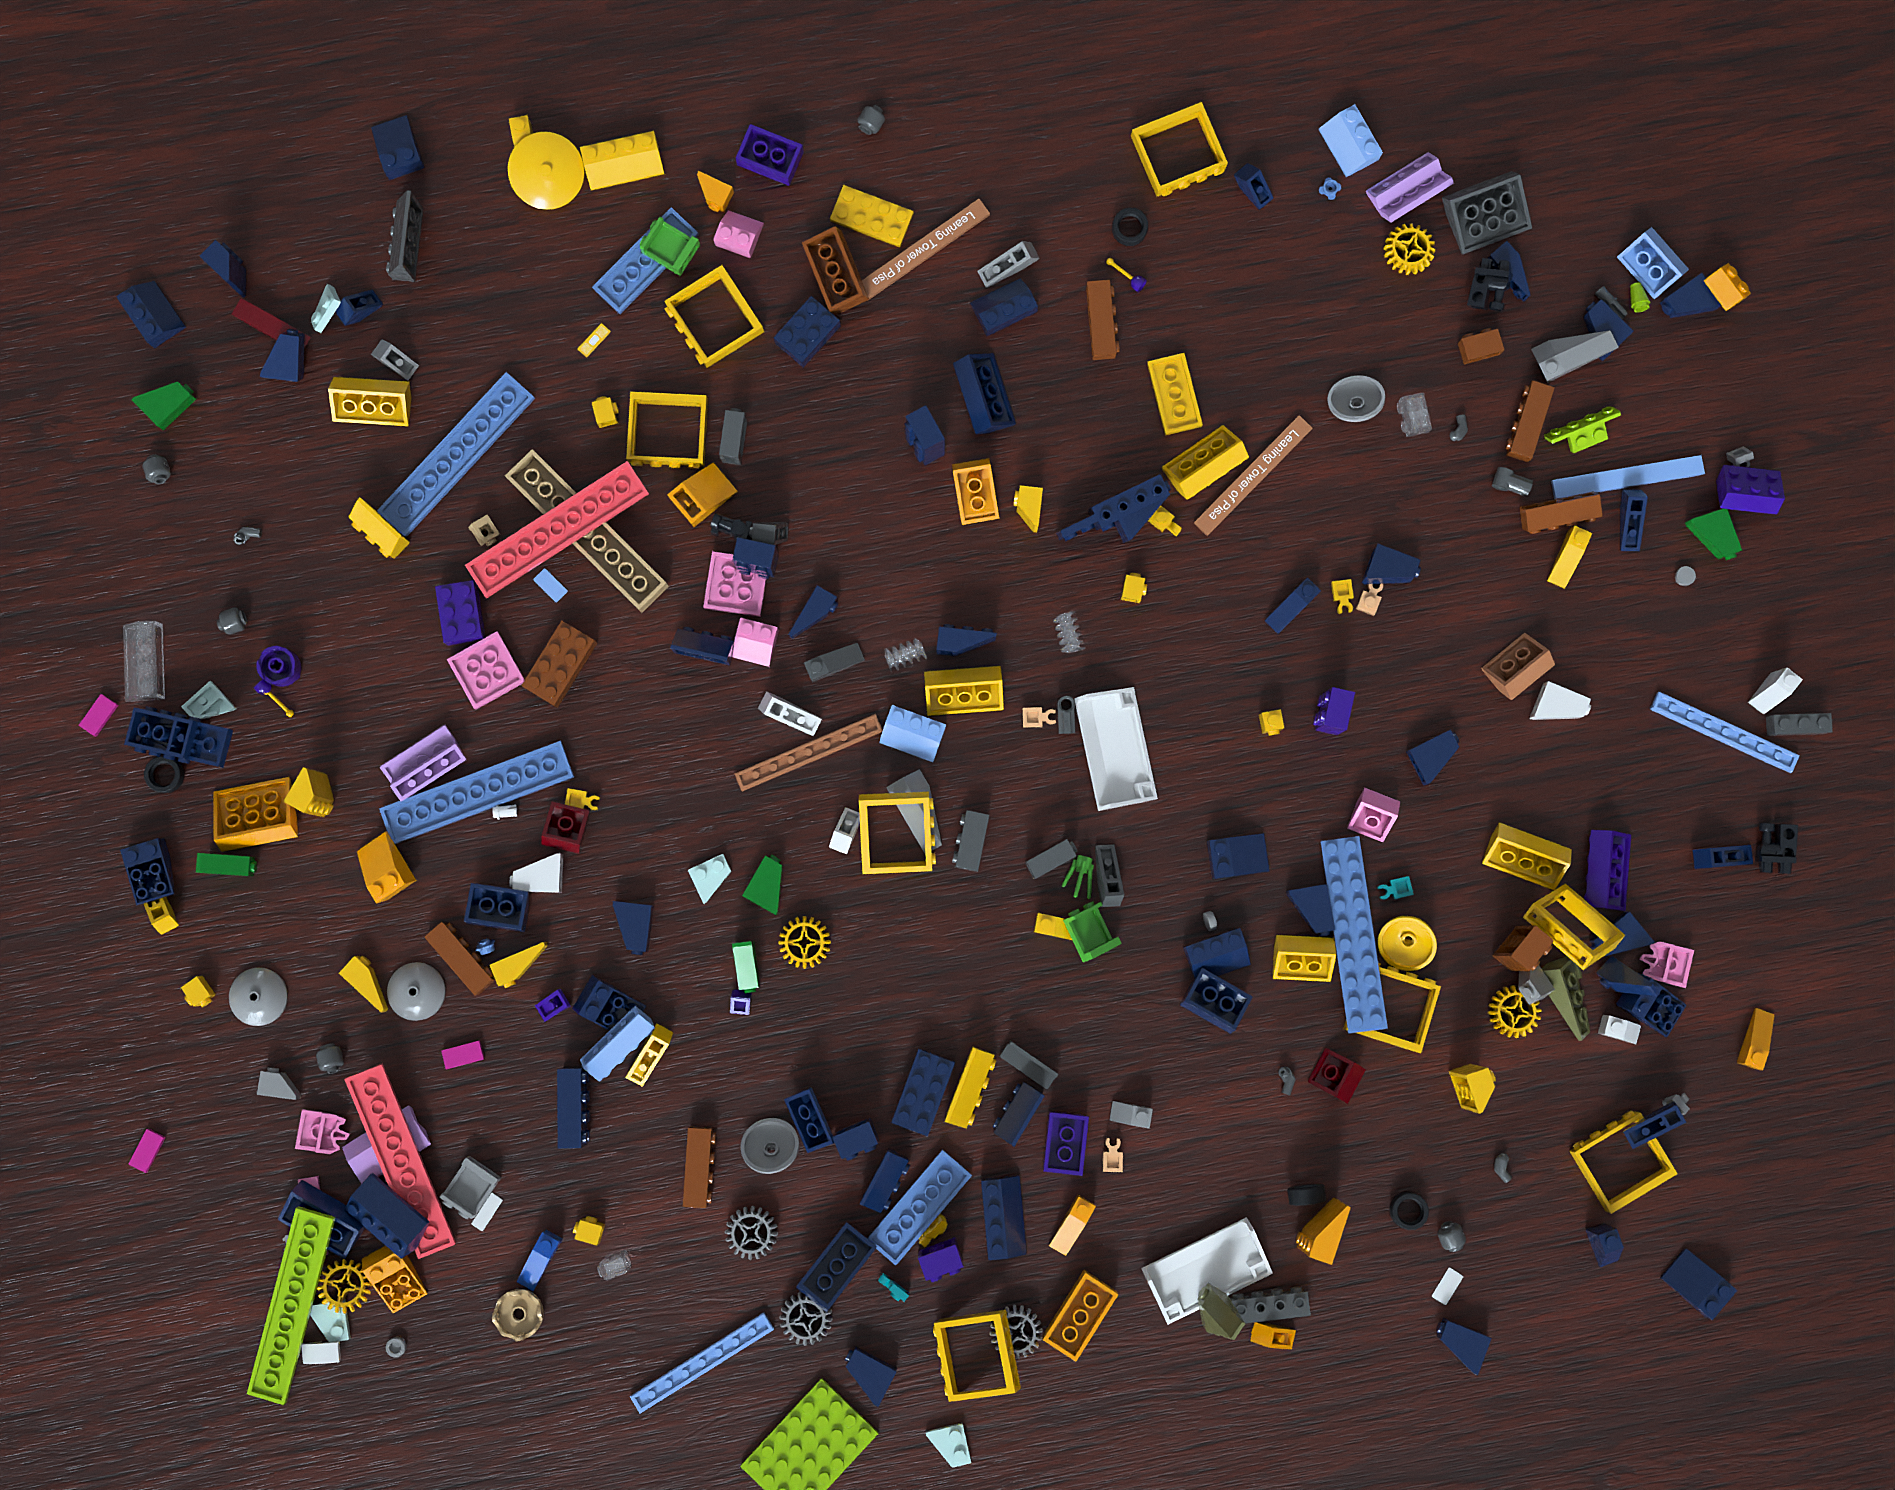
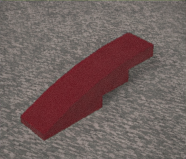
(262, 320)

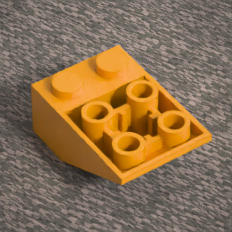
(702, 494)
(393, 1278)

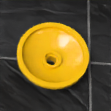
(1405, 953)

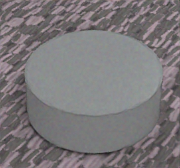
(1685, 576)
(1210, 921)
(396, 1346)

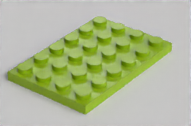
(810, 1443)

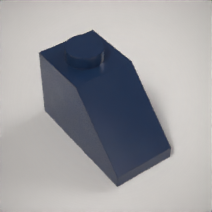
(1253, 185)
(358, 306)

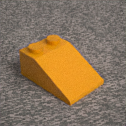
(975, 491)
(384, 868)

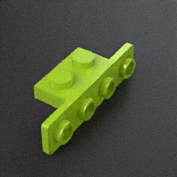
(1586, 431)

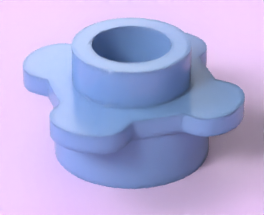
(1330, 193)
(485, 946)

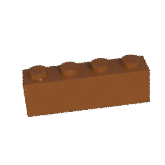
(1101, 319)
(1530, 421)
(1560, 512)
(460, 957)
(698, 1166)

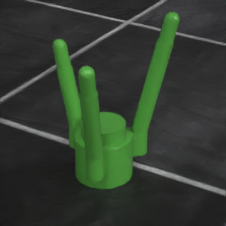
(1083, 865)

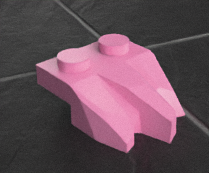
(1668, 964)
(319, 1132)

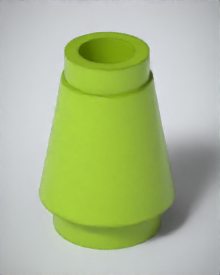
(1639, 298)

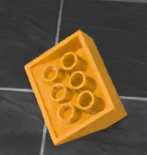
(253, 815)
(1323, 1232)

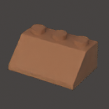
(1518, 666)

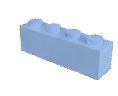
(617, 1043)

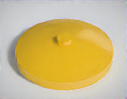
(546, 170)

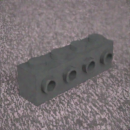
(1273, 1305)

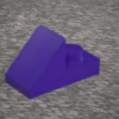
(552, 1005)

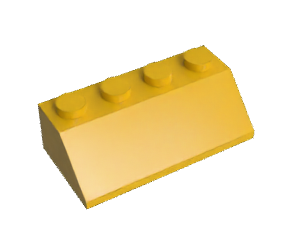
(622, 160)
(370, 401)
(1205, 462)
(964, 690)
(311, 793)
(1527, 856)
(1473, 1086)
(969, 1088)

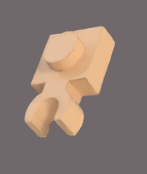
(1369, 600)
(1034, 717)
(1112, 1159)

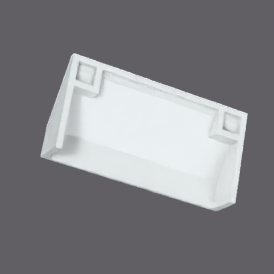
(1115, 748)
(1224, 1259)

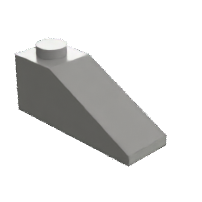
(1008, 263)

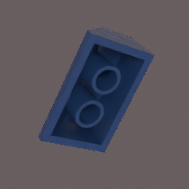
(226, 265)
(1004, 306)
(151, 312)
(703, 645)
(497, 907)
(1218, 953)
(1216, 1001)
(1017, 1113)
(809, 1120)
(885, 1181)

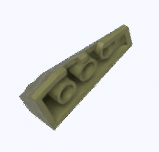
(1567, 996)
(1219, 1313)

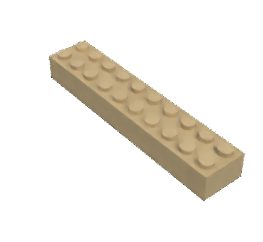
(600, 546)

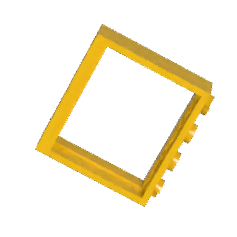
(1170, 121)
(696, 287)
(666, 399)
(894, 799)
(1563, 937)
(1426, 1017)
(1640, 1188)
(1005, 1347)

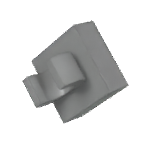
(1740, 456)
(1680, 1102)

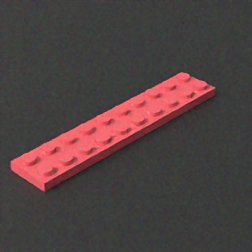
(556, 529)
(399, 1153)

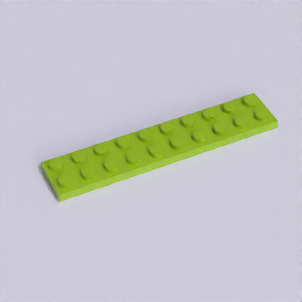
(291, 1305)

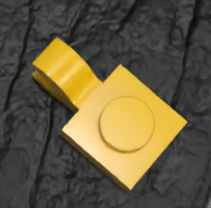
(1163, 520)

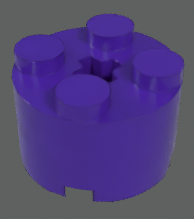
(270, 660)

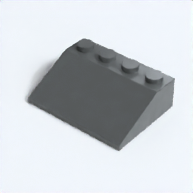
(1488, 212)
(405, 238)

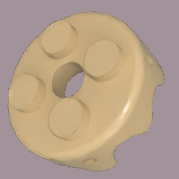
(504, 1316)

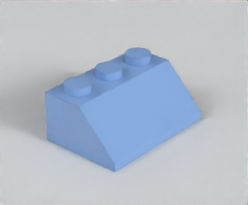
(1350, 141)
(1652, 263)
(912, 733)

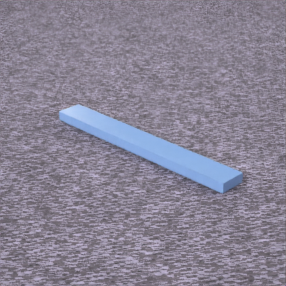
(1628, 477)
(1724, 732)
(702, 1362)

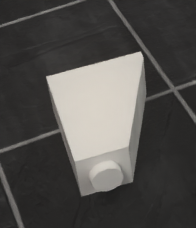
(1775, 689)
(1559, 703)
(540, 876)

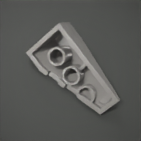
(1569, 353)
(914, 813)

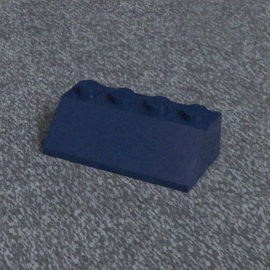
(984, 393)
(387, 1216)
(1003, 1217)
(345, 1229)

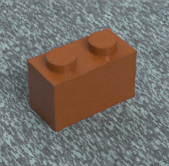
(1480, 346)

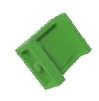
(669, 246)
(1090, 932)

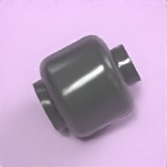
(871, 119)
(156, 469)
(232, 621)
(329, 1058)
(1451, 1236)

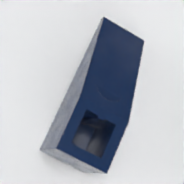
(1518, 283)

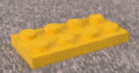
(871, 216)
(1174, 394)

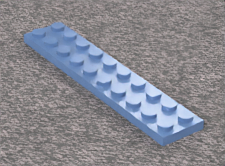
(455, 454)
(476, 792)
(1354, 935)

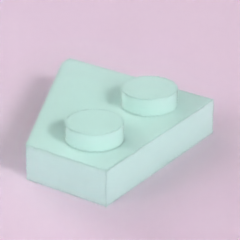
(326, 307)
(208, 703)
(709, 876)
(332, 1324)
(951, 1444)

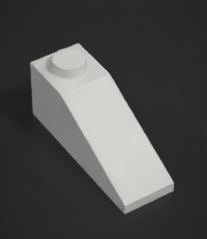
(789, 713)

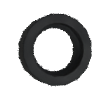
(1130, 212)
(149, 775)
(1306, 1194)
(1424, 1211)

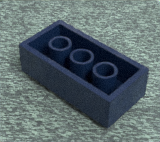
(924, 435)
(923, 1092)
(572, 1107)
(836, 1267)

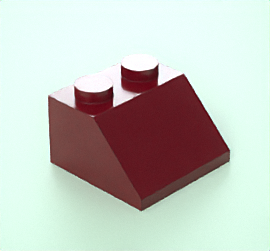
(565, 827)
(1336, 1075)

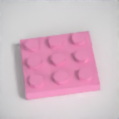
(731, 590)
(486, 670)

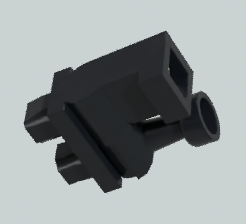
(1490, 279)
(731, 527)
(1781, 851)

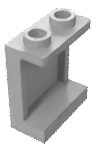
(470, 1188)

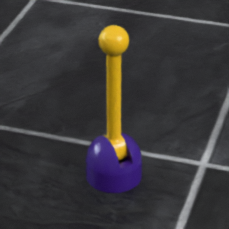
(1137, 282)
(264, 689)

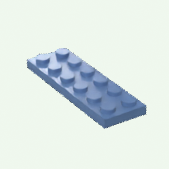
(635, 270)
(919, 1207)

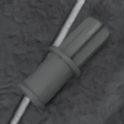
(1612, 302)

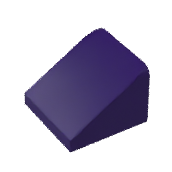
(740, 1002)

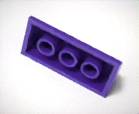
(1608, 869)

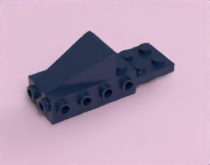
(1136, 509)
(177, 737)

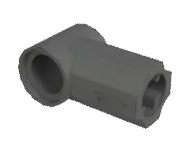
(1507, 480)
(1066, 718)

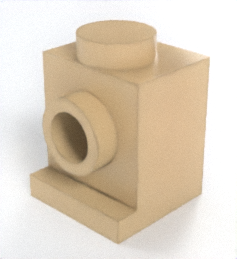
(487, 525)

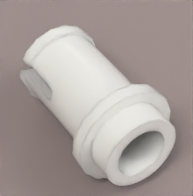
(504, 811)

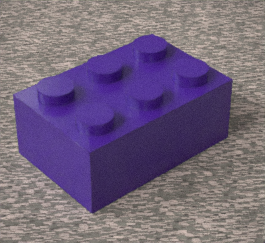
(769, 154)
(1750, 489)
(460, 612)
(1334, 711)
(1065, 1143)
(940, 1260)

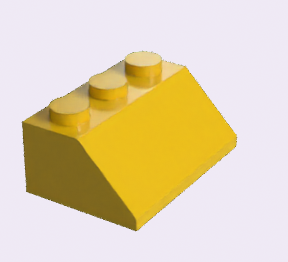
(377, 529)
(1303, 958)

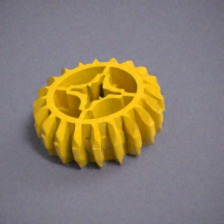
(1416, 251)
(821, 942)
(1512, 1019)
(341, 1295)

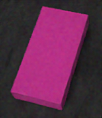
(98, 715)
(463, 1054)
(147, 1150)

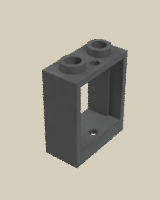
(733, 436)
(1051, 858)

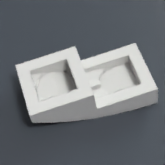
(321, 1352)

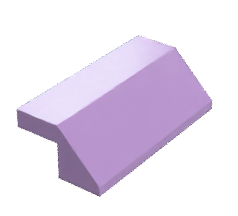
(1409, 187)
(423, 762)
(362, 1156)

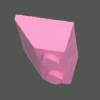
(738, 234)
(755, 642)
(1374, 814)

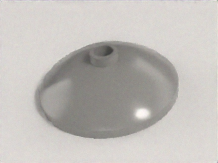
(1356, 398)
(429, 991)
(270, 993)
(767, 1136)

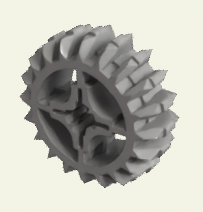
(758, 1238)
(798, 1321)
(1021, 1323)

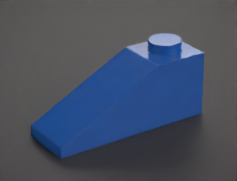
(539, 1259)

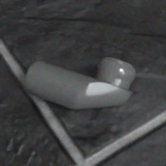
(1461, 430)
(245, 533)
(1288, 1079)
(1500, 1167)

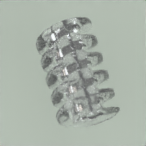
(1068, 633)
(904, 654)

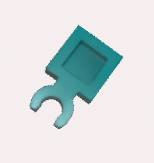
(1398, 888)
(897, 1291)

